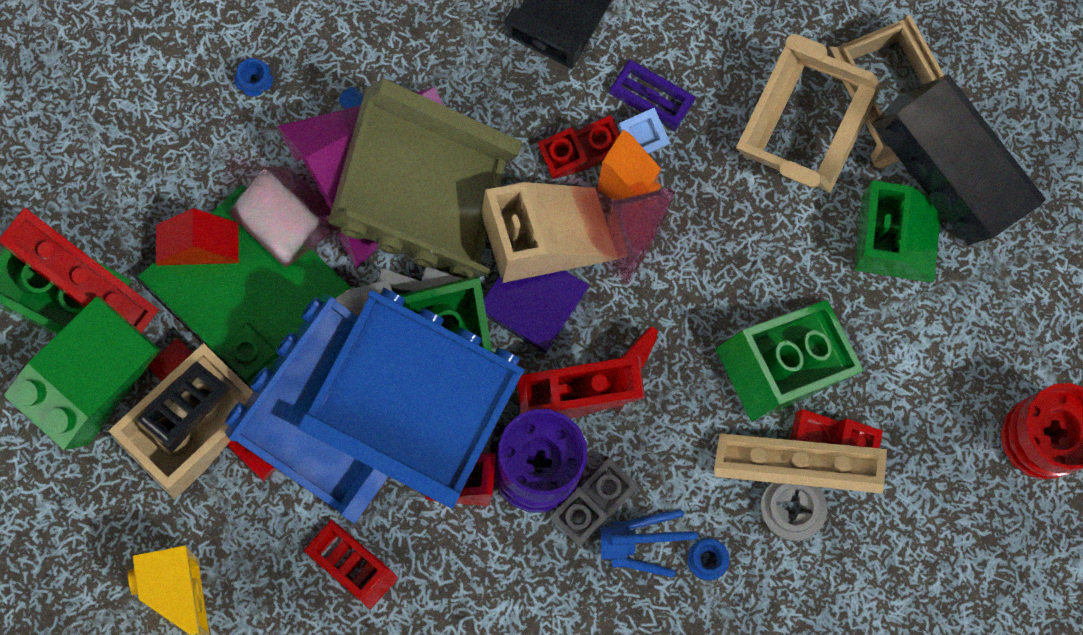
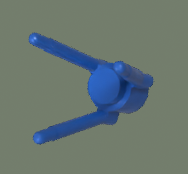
(620, 541)

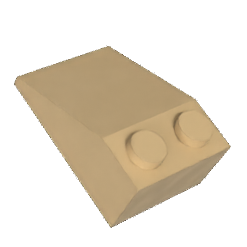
(202, 446)

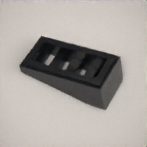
(172, 439)

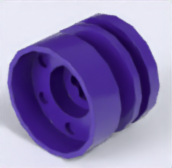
(542, 437)

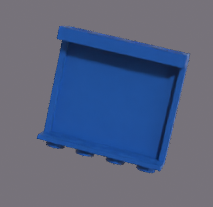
(283, 396)
(412, 397)

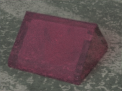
(283, 214)
(635, 225)

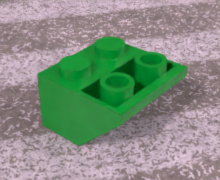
(897, 232)

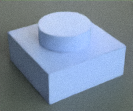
(646, 130)

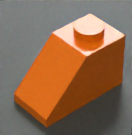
(628, 170)

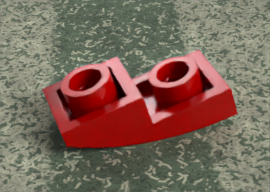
(580, 149)

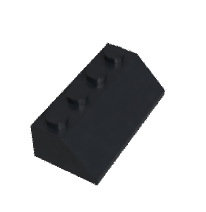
(958, 160)

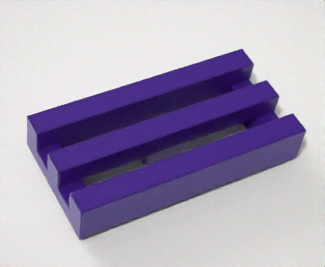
(660, 83)

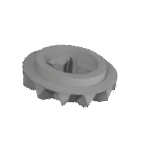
(803, 525)

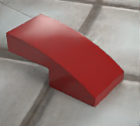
(822, 429)

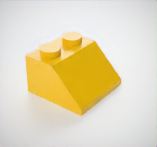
(171, 587)

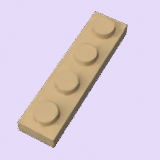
(801, 463)

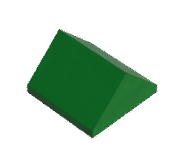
(457, 303)

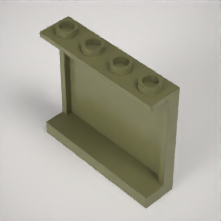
(420, 179)

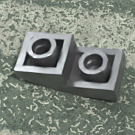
(594, 502)

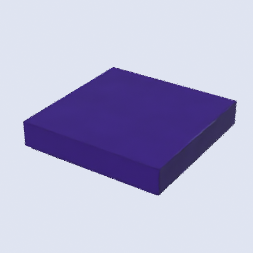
(535, 306)

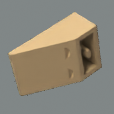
(545, 229)

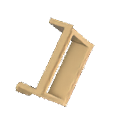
(795, 55)
(918, 55)

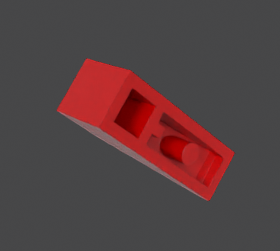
(583, 387)

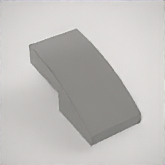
(402, 284)

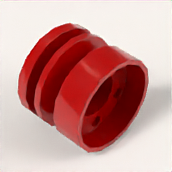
(1061, 415)

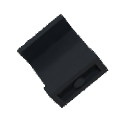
(556, 26)

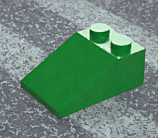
(34, 297)
(788, 359)
(82, 375)

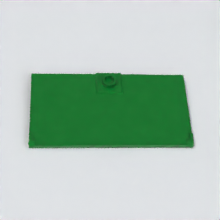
(244, 305)

